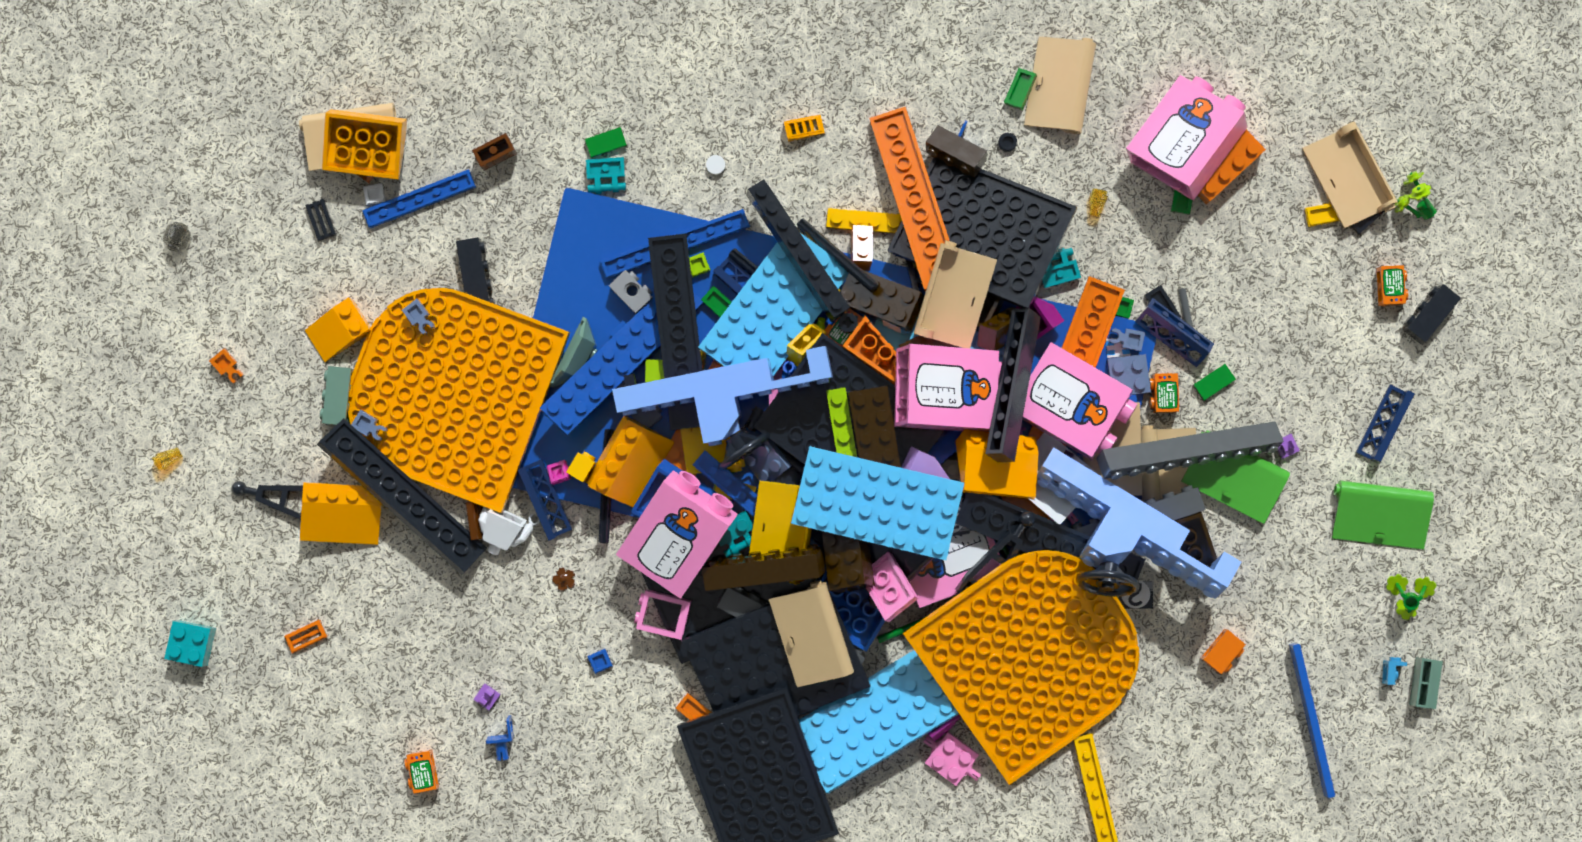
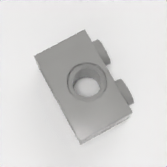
(621, 286)

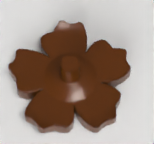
(563, 579)

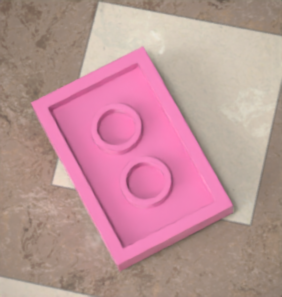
(891, 589)

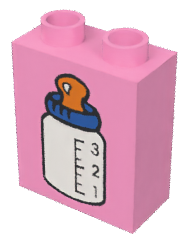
(1188, 135)
(945, 387)
(1076, 402)
(677, 532)
(942, 576)

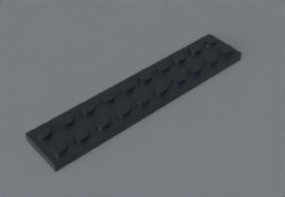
(676, 318)
(401, 496)
(996, 517)

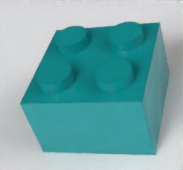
(190, 643)

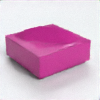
(557, 472)

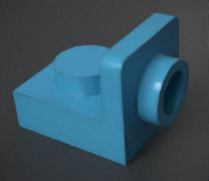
(1390, 673)

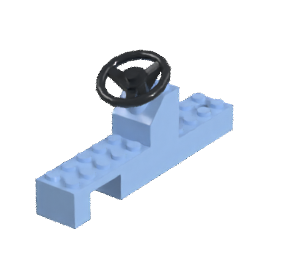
(717, 397)
(1126, 526)

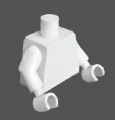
(504, 529)

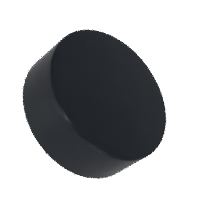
(1007, 142)

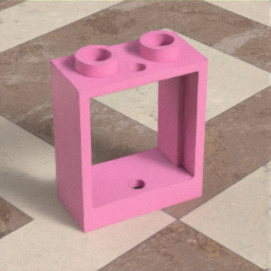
(684, 612)

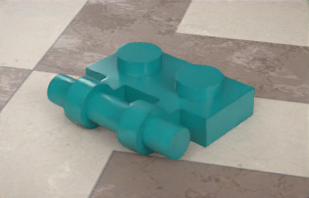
(604, 169)
(1063, 272)
(740, 526)

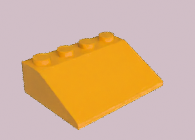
(363, 144)
(628, 461)
(986, 476)
(339, 514)

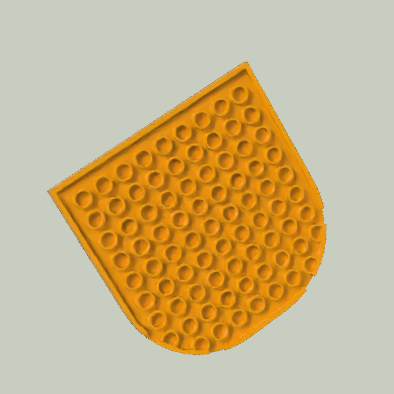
(458, 396)
(1029, 657)

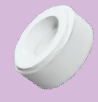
(715, 165)

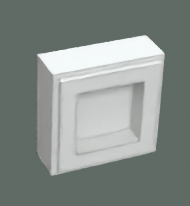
(374, 194)

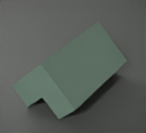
(1425, 683)

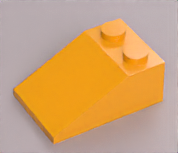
(338, 329)

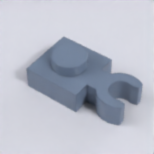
(417, 314)
(1130, 339)
(367, 424)

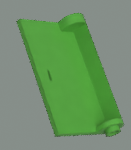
(1241, 483)
(1376, 509)

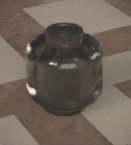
(176, 236)

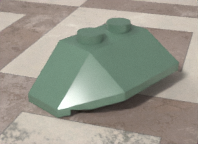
(577, 354)

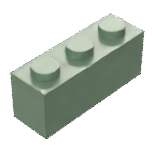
(336, 395)

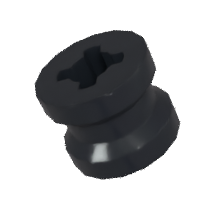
(847, 323)

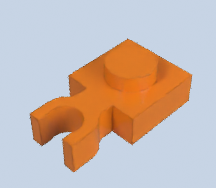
(225, 363)

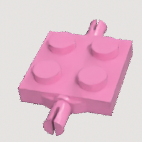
(951, 758)

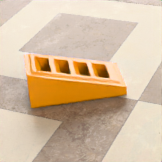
(790, 137)

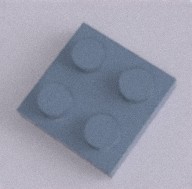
(1131, 372)
(767, 462)

